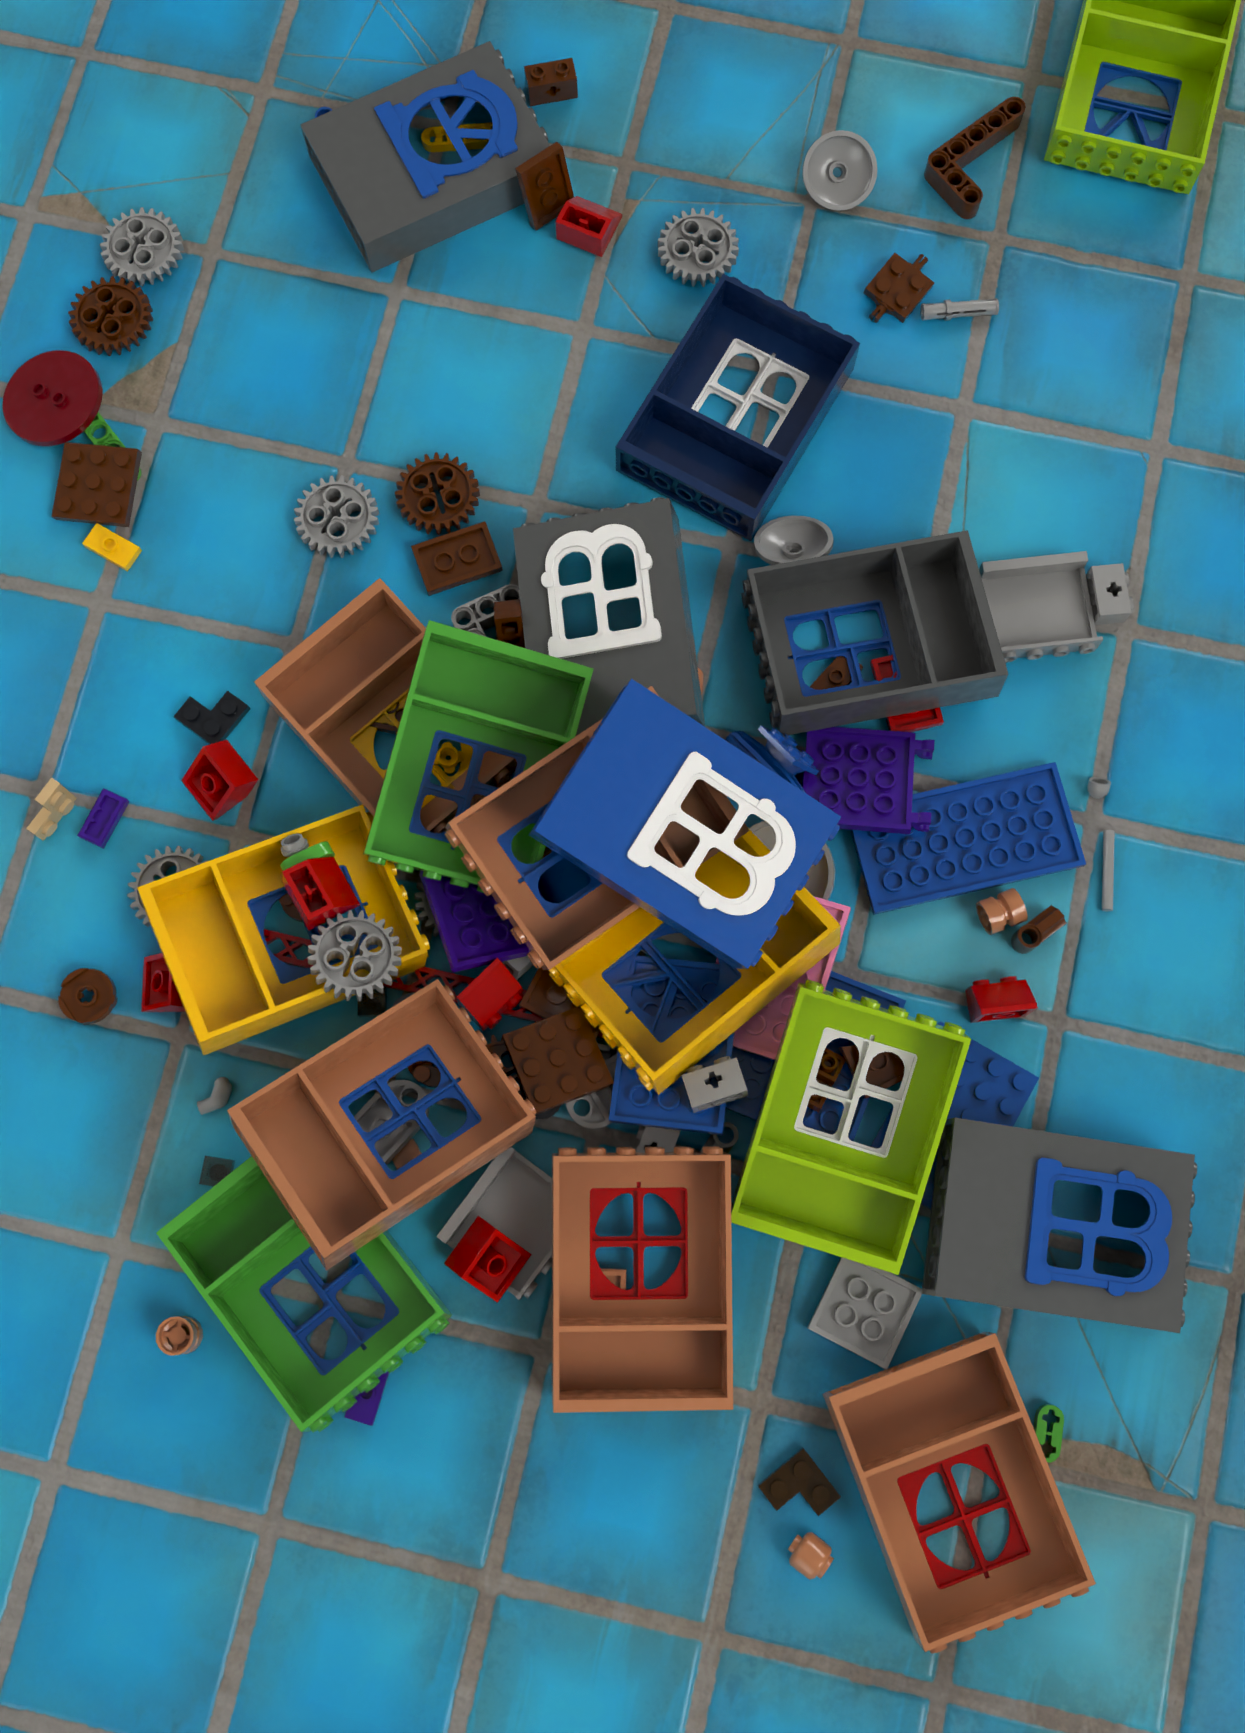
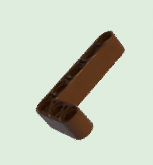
(964, 149)

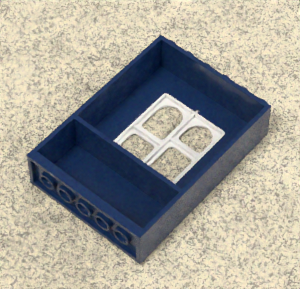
(709, 463)

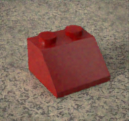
(219, 778)
(158, 989)
(490, 995)
(999, 1000)
(487, 1259)

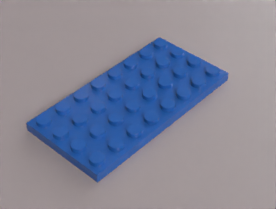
(977, 840)

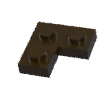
(801, 1476)

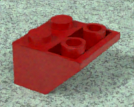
(587, 225)
(319, 890)

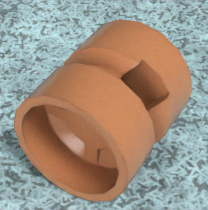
(1004, 910)
(179, 1335)

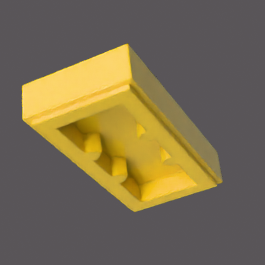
(112, 547)

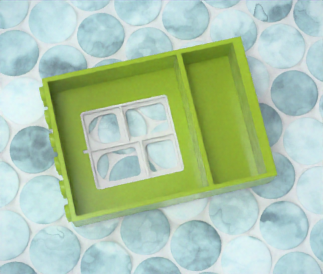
(822, 1184)

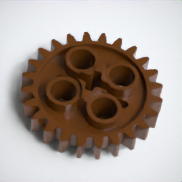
(110, 316)
(460, 487)

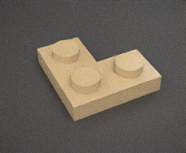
(56, 803)

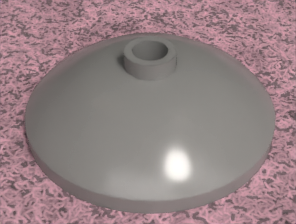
(857, 167)
(792, 539)

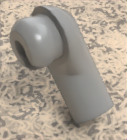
(219, 1096)

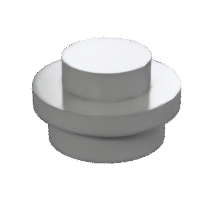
(293, 844)

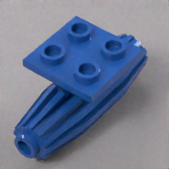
(777, 755)

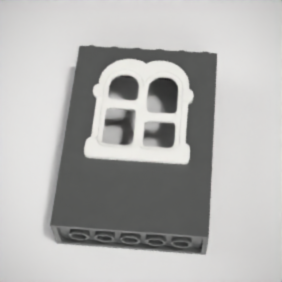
(653, 654)

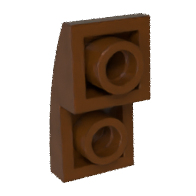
(827, 1074)

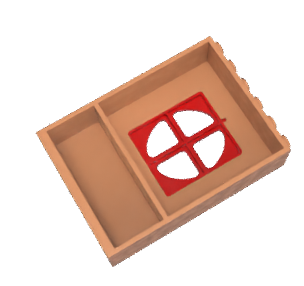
(642, 1344)
(923, 1421)

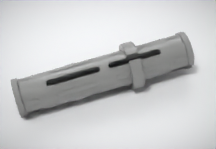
(959, 309)

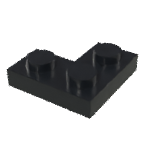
(214, 724)

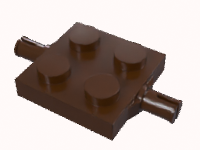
(898, 288)

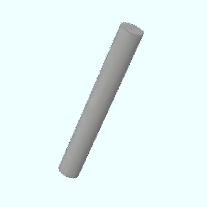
(1108, 870)

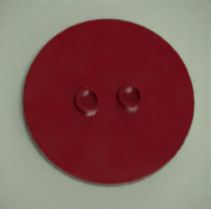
(52, 398)

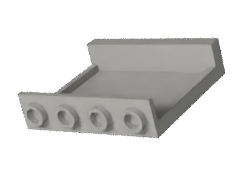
(1041, 605)
(518, 1203)

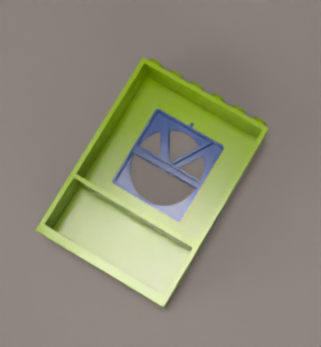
(1172, 45)

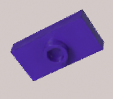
(103, 818)
(368, 1403)

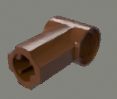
(1038, 929)

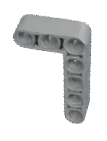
(474, 608)

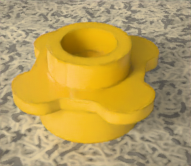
(448, 750)

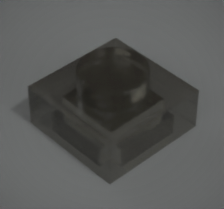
(373, 1007)
(215, 1170)

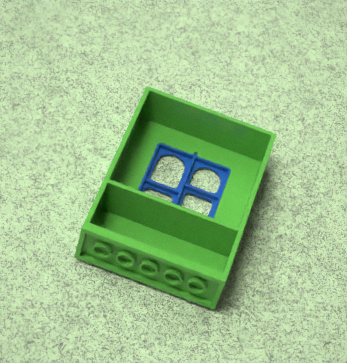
(481, 697)
(243, 1243)

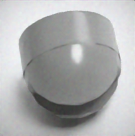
(1098, 787)

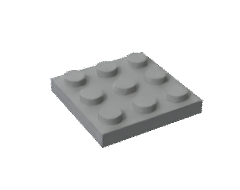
(865, 1310)

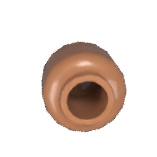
(810, 1555)

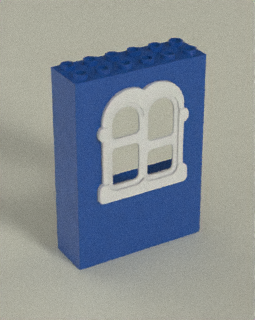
(634, 785)

